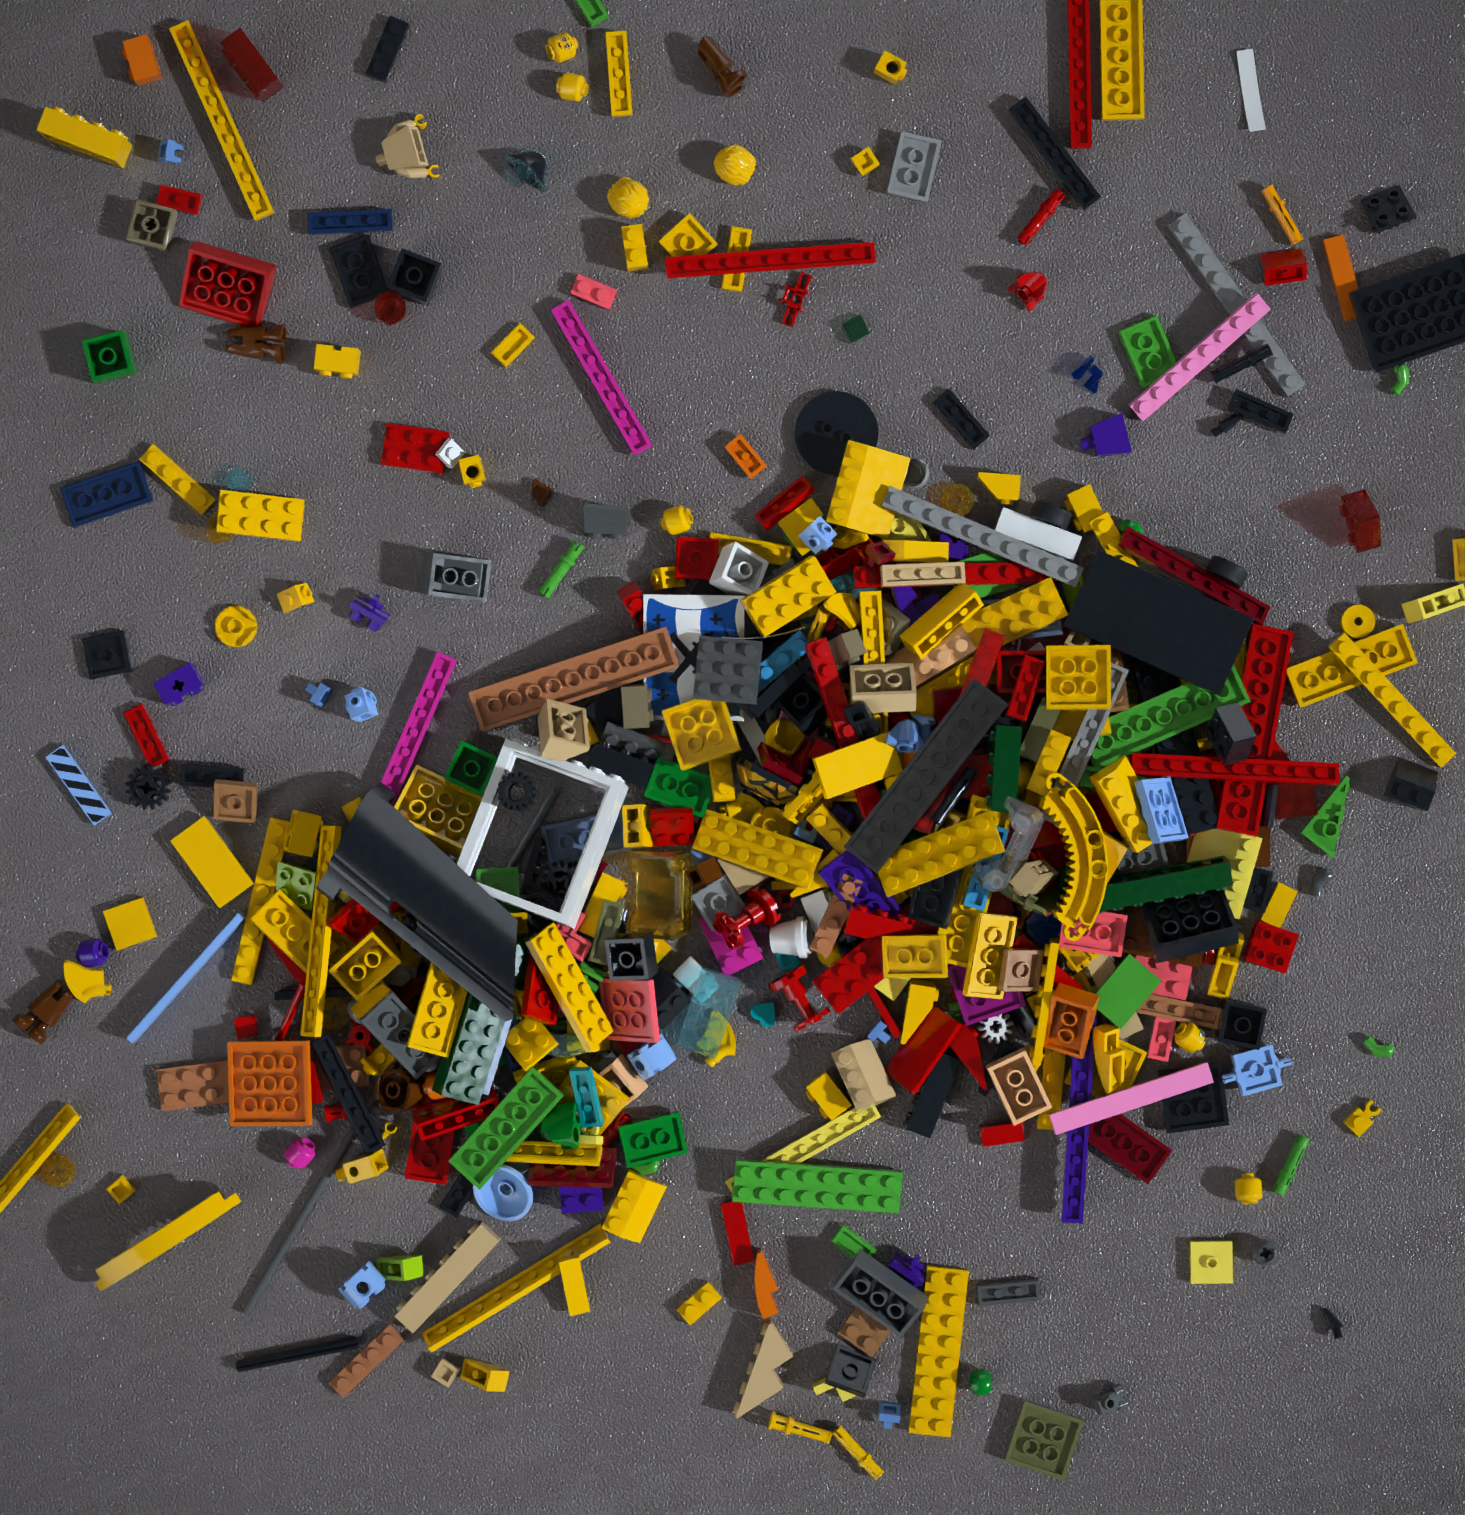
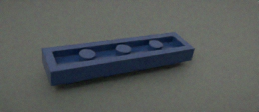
(350, 222)

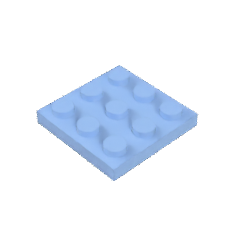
(1161, 810)

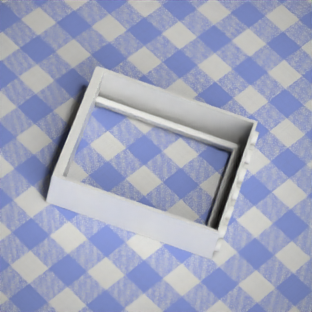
(595, 844)

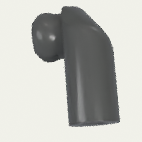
(1319, 879)

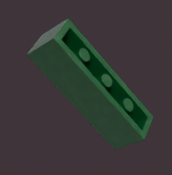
(1004, 766)

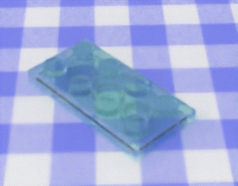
(708, 1012)

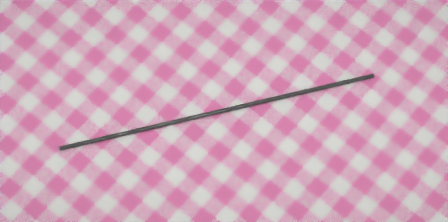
(369, 1103)

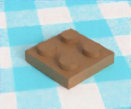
(235, 801)
(1021, 969)
(864, 1331)

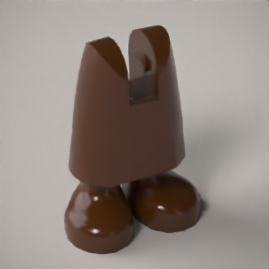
(720, 67)
(255, 342)
(46, 1009)

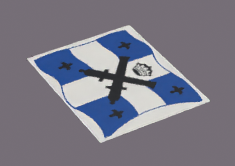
(686, 620)

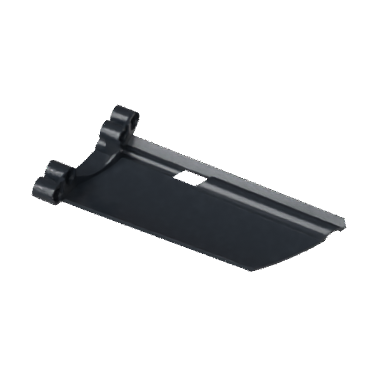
(456, 919)

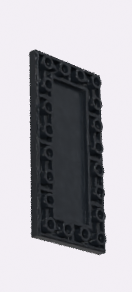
(1158, 622)

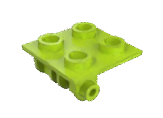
(296, 884)

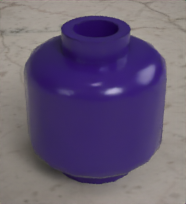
(92, 952)

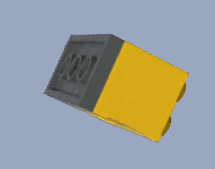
(391, 1024)

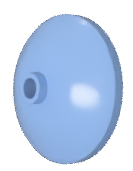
(505, 1195)

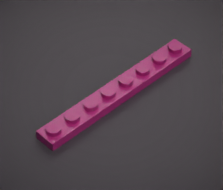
(601, 377)
(418, 723)

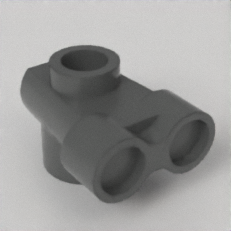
(1110, 1401)

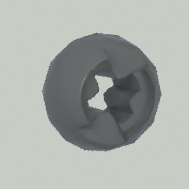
(1257, 1249)

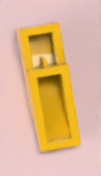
(1225, 969)
(1109, 1057)

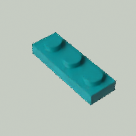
(586, 1096)

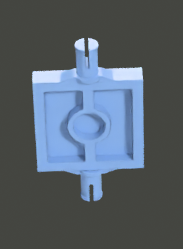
(1256, 1070)

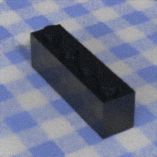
(932, 1096)

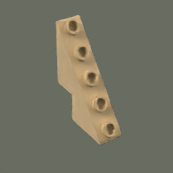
(762, 1378)

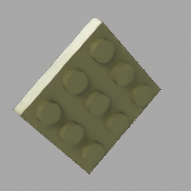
(1043, 1439)

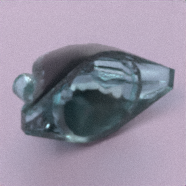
(529, 166)

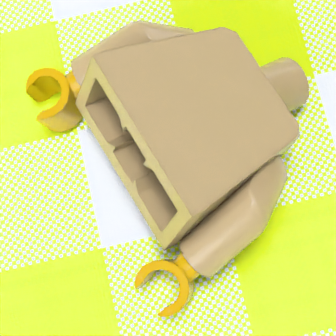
(405, 150)

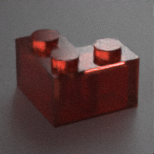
(1361, 521)

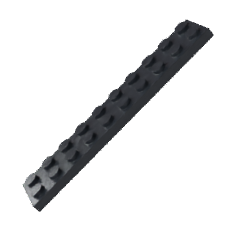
(926, 775)
(1192, 794)

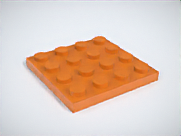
(269, 1083)

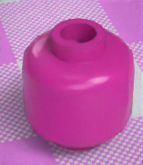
(300, 1152)

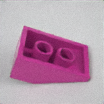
(735, 959)

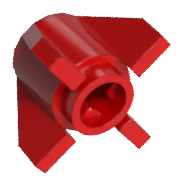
(1029, 288)
(360, 1041)

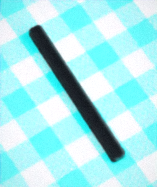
(297, 1354)

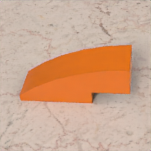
(764, 1286)

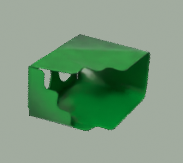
(563, 1125)

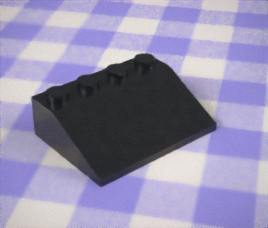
(1189, 925)

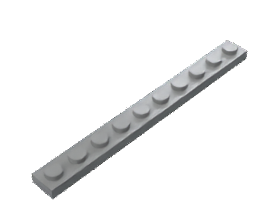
(1232, 299)
(982, 536)

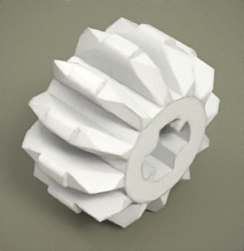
(1000, 1030)

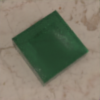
(855, 328)

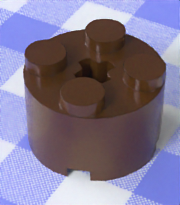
(399, 1090)

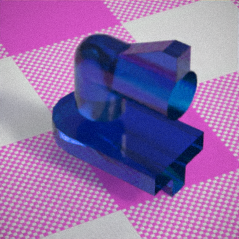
(1093, 381)

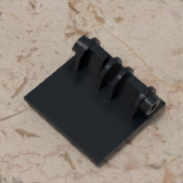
(1388, 209)

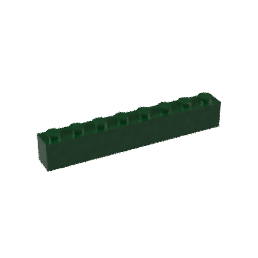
(1166, 883)

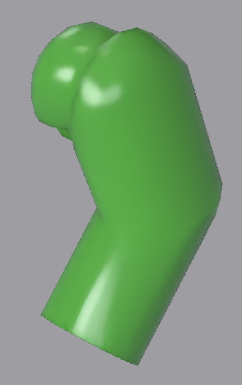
(1403, 378)
(1378, 1050)
(647, 1168)

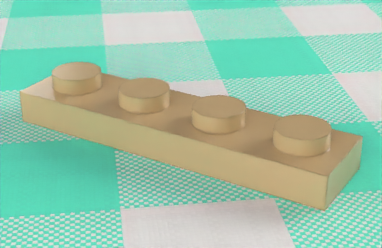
(922, 574)

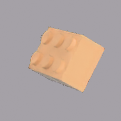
(1018, 1086)

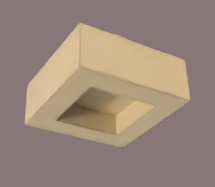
(445, 1372)

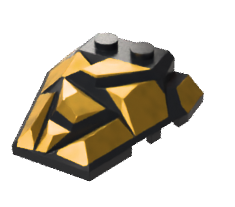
(761, 782)

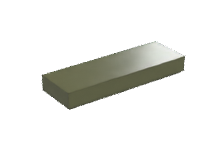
(1038, 732)
(607, 927)

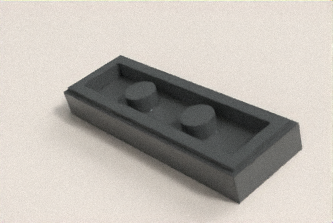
(1008, 1292)

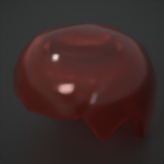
(390, 308)

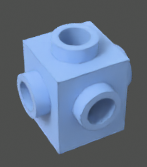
(818, 535)
(361, 704)

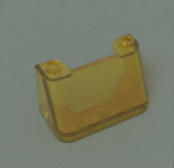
(661, 894)

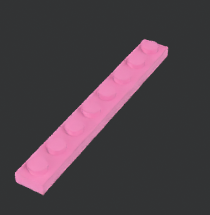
(1199, 357)

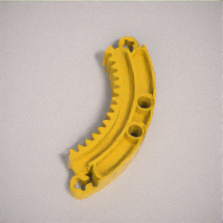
(1077, 822)
(164, 1239)

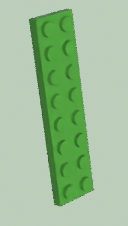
(1164, 718)
(817, 1186)

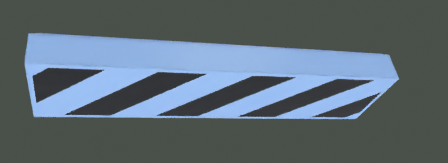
(78, 785)

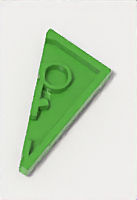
(1325, 826)

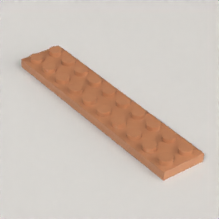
(574, 678)
(208, 1082)

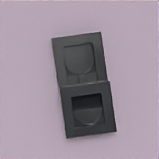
(862, 719)

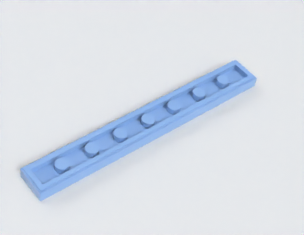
(186, 977)

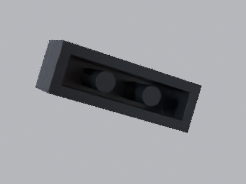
(621, 764)

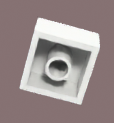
(738, 570)

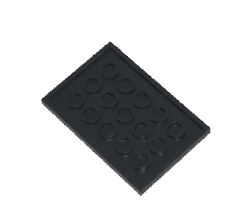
(1412, 313)

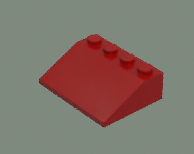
(226, 284)

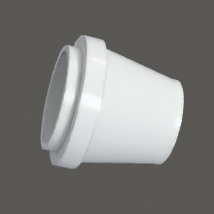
(792, 937)

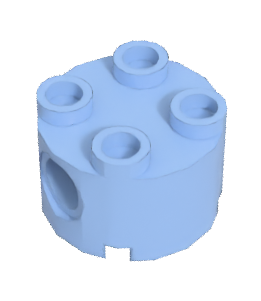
(651, 1058)
(359, 1297)

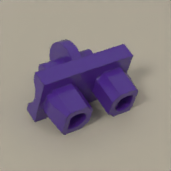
(370, 608)
(909, 1268)

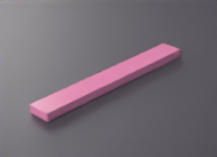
(1131, 1098)

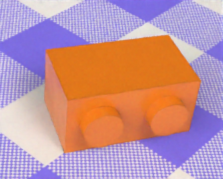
(141, 60)

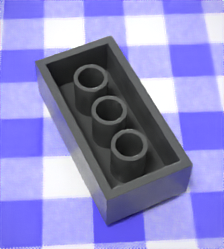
(880, 1293)

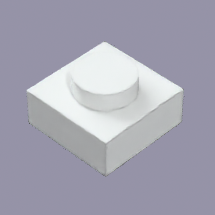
(450, 453)

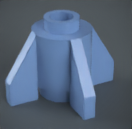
(905, 737)

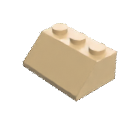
(884, 687)
(562, 730)
(863, 1075)

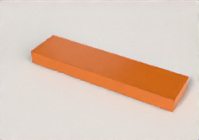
(1341, 273)

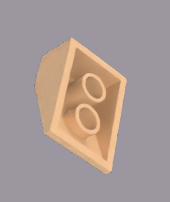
(624, 1077)

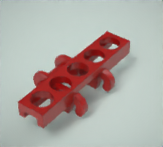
(791, 304)

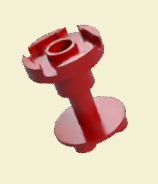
(760, 908)
(795, 991)

